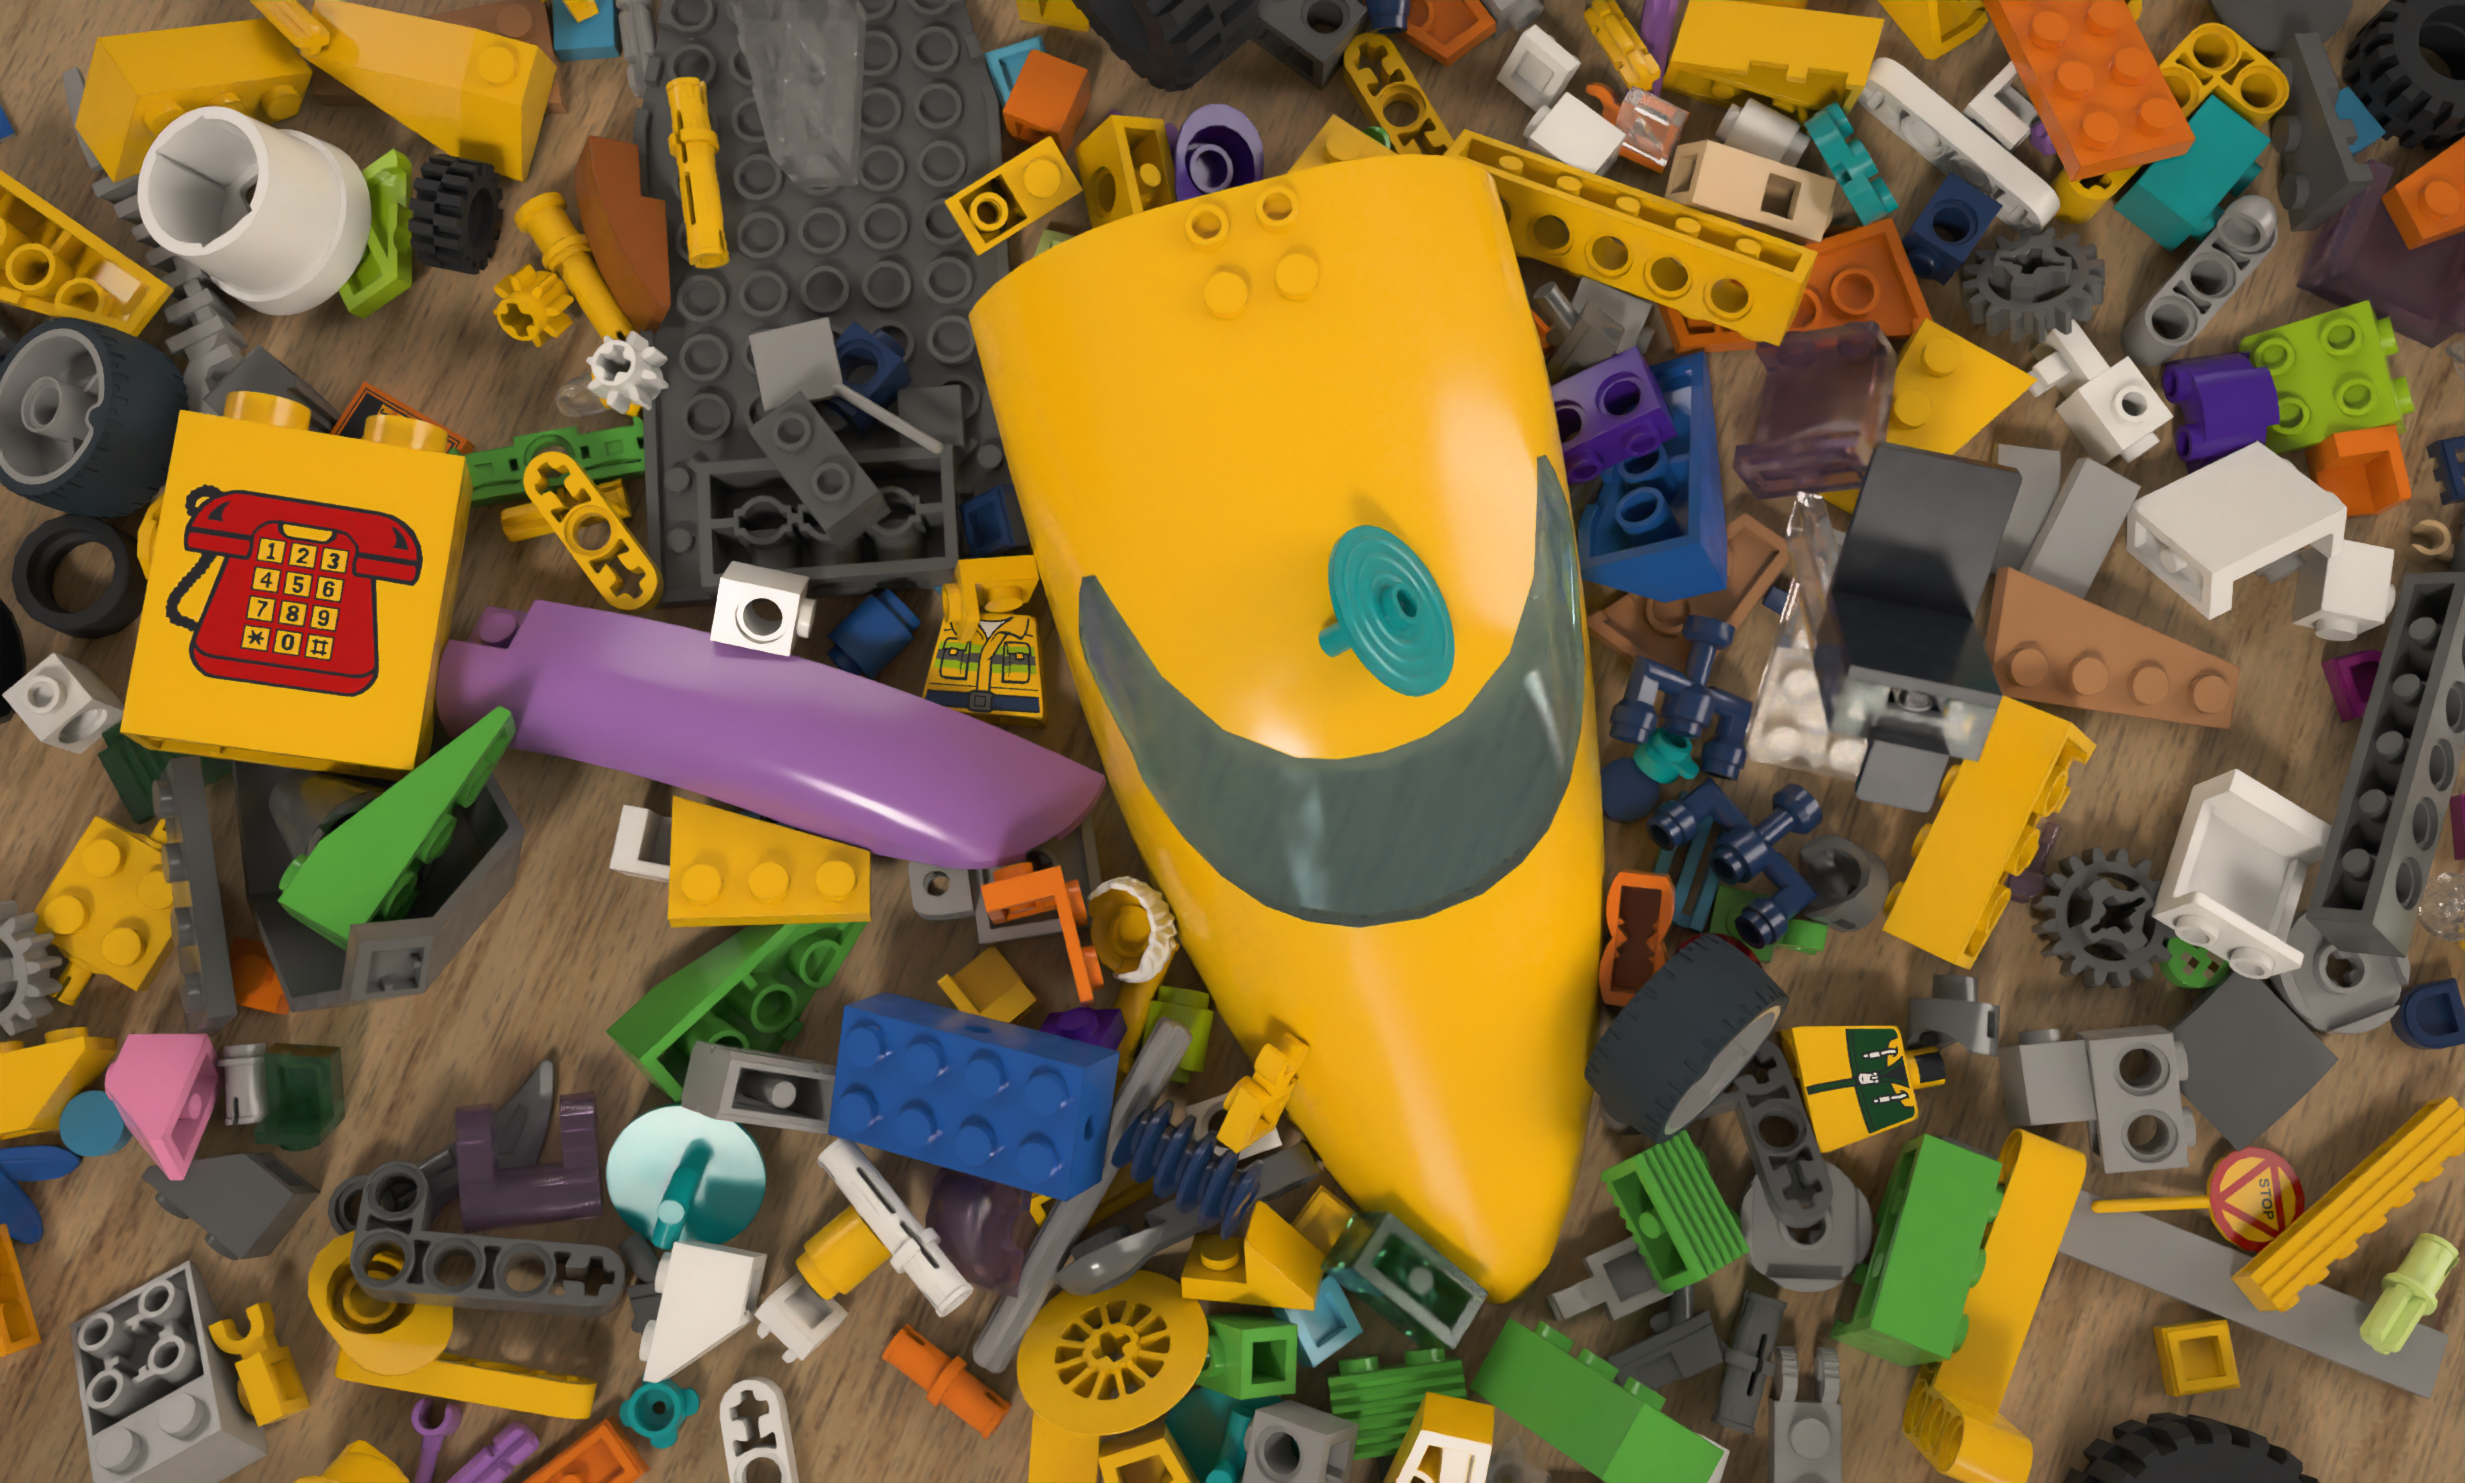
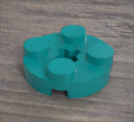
(1850, 164)

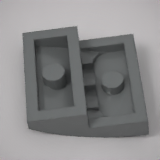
(2246, 1057)

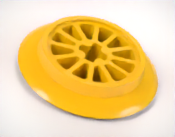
(1062, 1372)

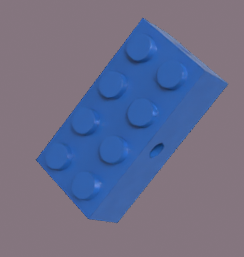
(974, 1094)

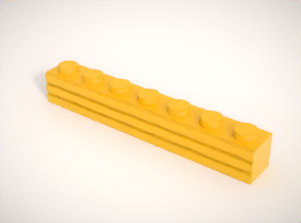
(2354, 1207)

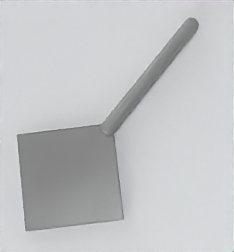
(807, 360)

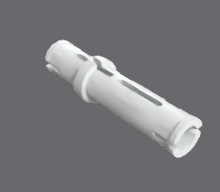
(912, 1246)

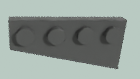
(197, 911)

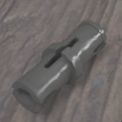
(1749, 1362)

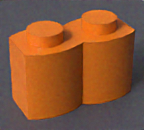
(1638, 918)

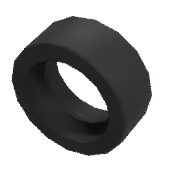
(41, 556)

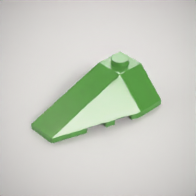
(373, 859)
(733, 996)

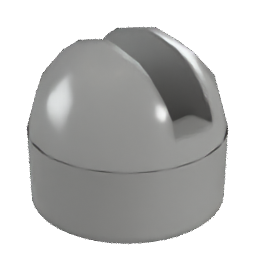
(2248, 223)

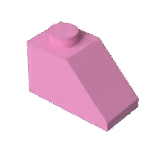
(166, 1094)

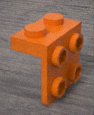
(1024, 893)

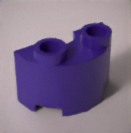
(2222, 403)

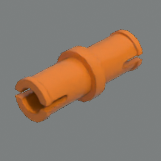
(947, 1381)

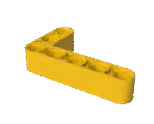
(1957, 1400)

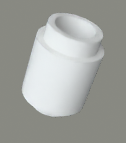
(1763, 133)

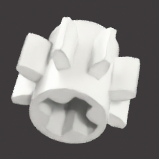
(627, 372)

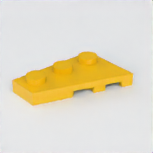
(760, 873)

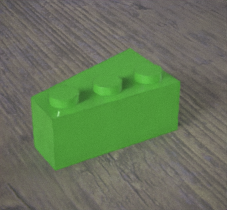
(1924, 1254)
(1587, 1415)

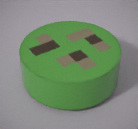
(2192, 965)

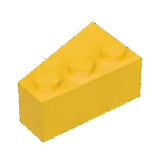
(156, 76)

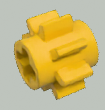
(533, 305)

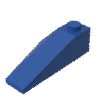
(1663, 513)

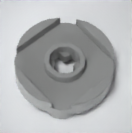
(2325, 1006)
(1828, 1253)

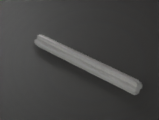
(1069, 1219)

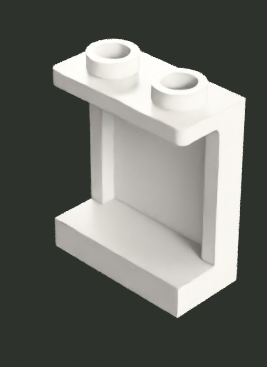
(2230, 523)
(2240, 873)

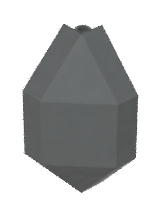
(387, 956)

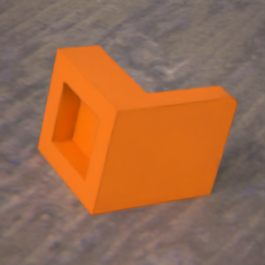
(1047, 101)
(2361, 469)

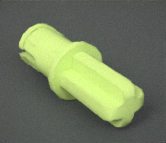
(2409, 1293)

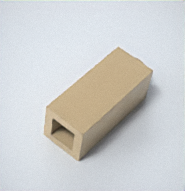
(1752, 191)

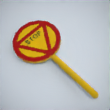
(2248, 1197)

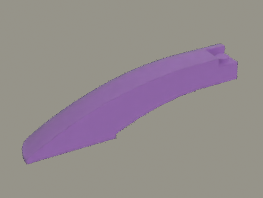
(764, 734)

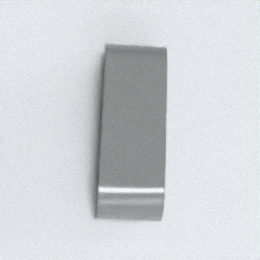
(2181, 307)

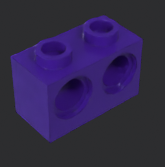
(1594, 407)

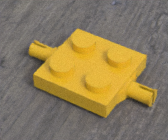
(110, 909)

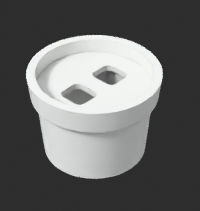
(304, 219)

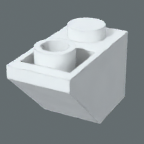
(704, 1300)

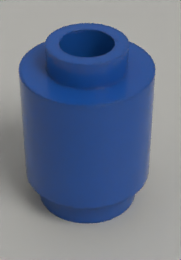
(872, 635)

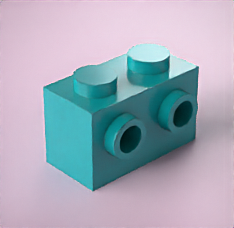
(2183, 192)

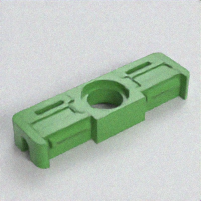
(603, 454)

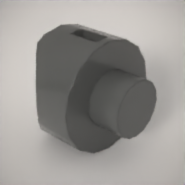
(1848, 881)
(1954, 1017)

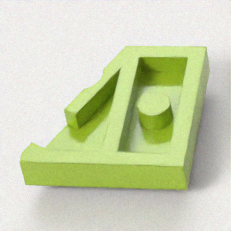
(387, 259)

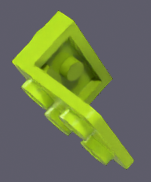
(2331, 376)

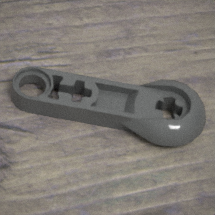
(1118, 1254)

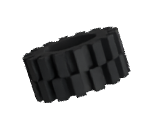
(455, 213)

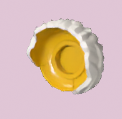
(1131, 928)

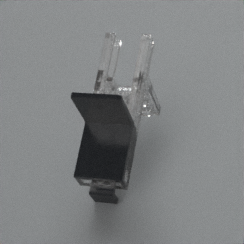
(1879, 642)

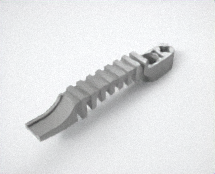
(209, 338)

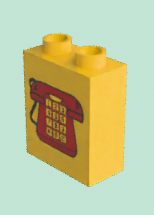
(299, 591)

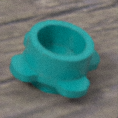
(1666, 757)
(660, 1428)

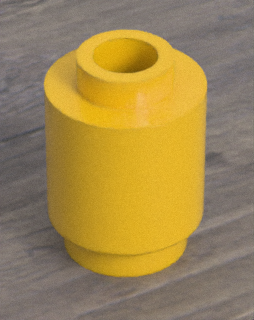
(841, 1255)

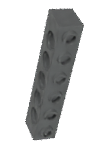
(2398, 776)

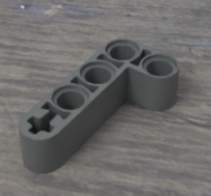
(494, 1258)

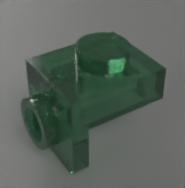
(302, 1096)

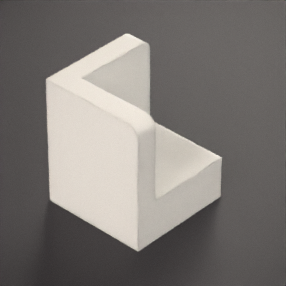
(2003, 111)
(642, 844)

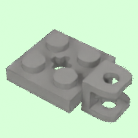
(964, 897)

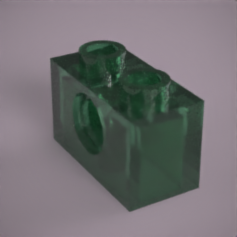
(1404, 1280)

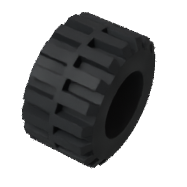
(2398, 82)

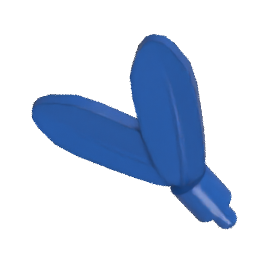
(29, 1164)

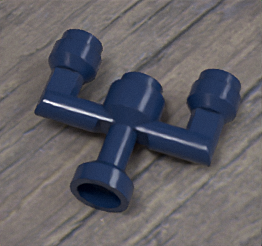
(1687, 701)
(1746, 851)

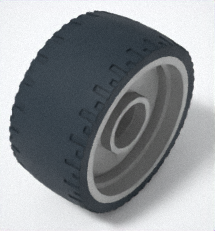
(87, 418)
(1685, 1037)

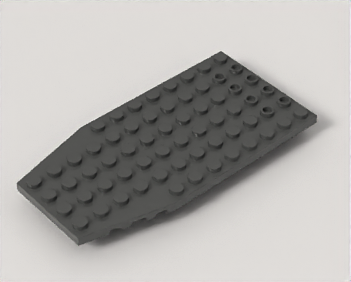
(805, 254)

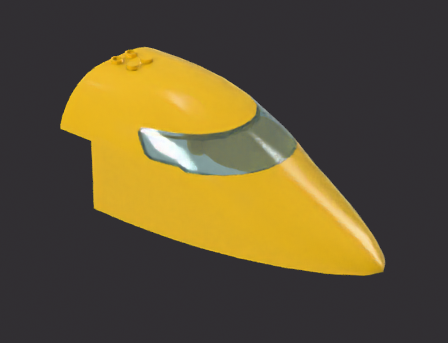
(1340, 859)

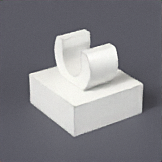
(1538, 69)
(2065, 362)
(799, 1317)

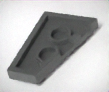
(2312, 139)

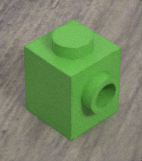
(1250, 1355)

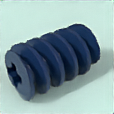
(1188, 1168)

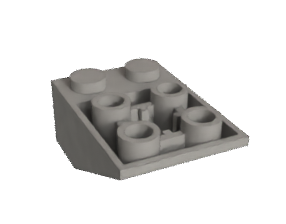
(160, 1389)

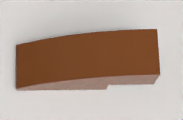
(624, 230)

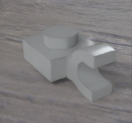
(1615, 1281)

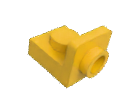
(992, 582)

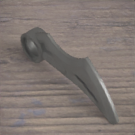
(520, 1139)

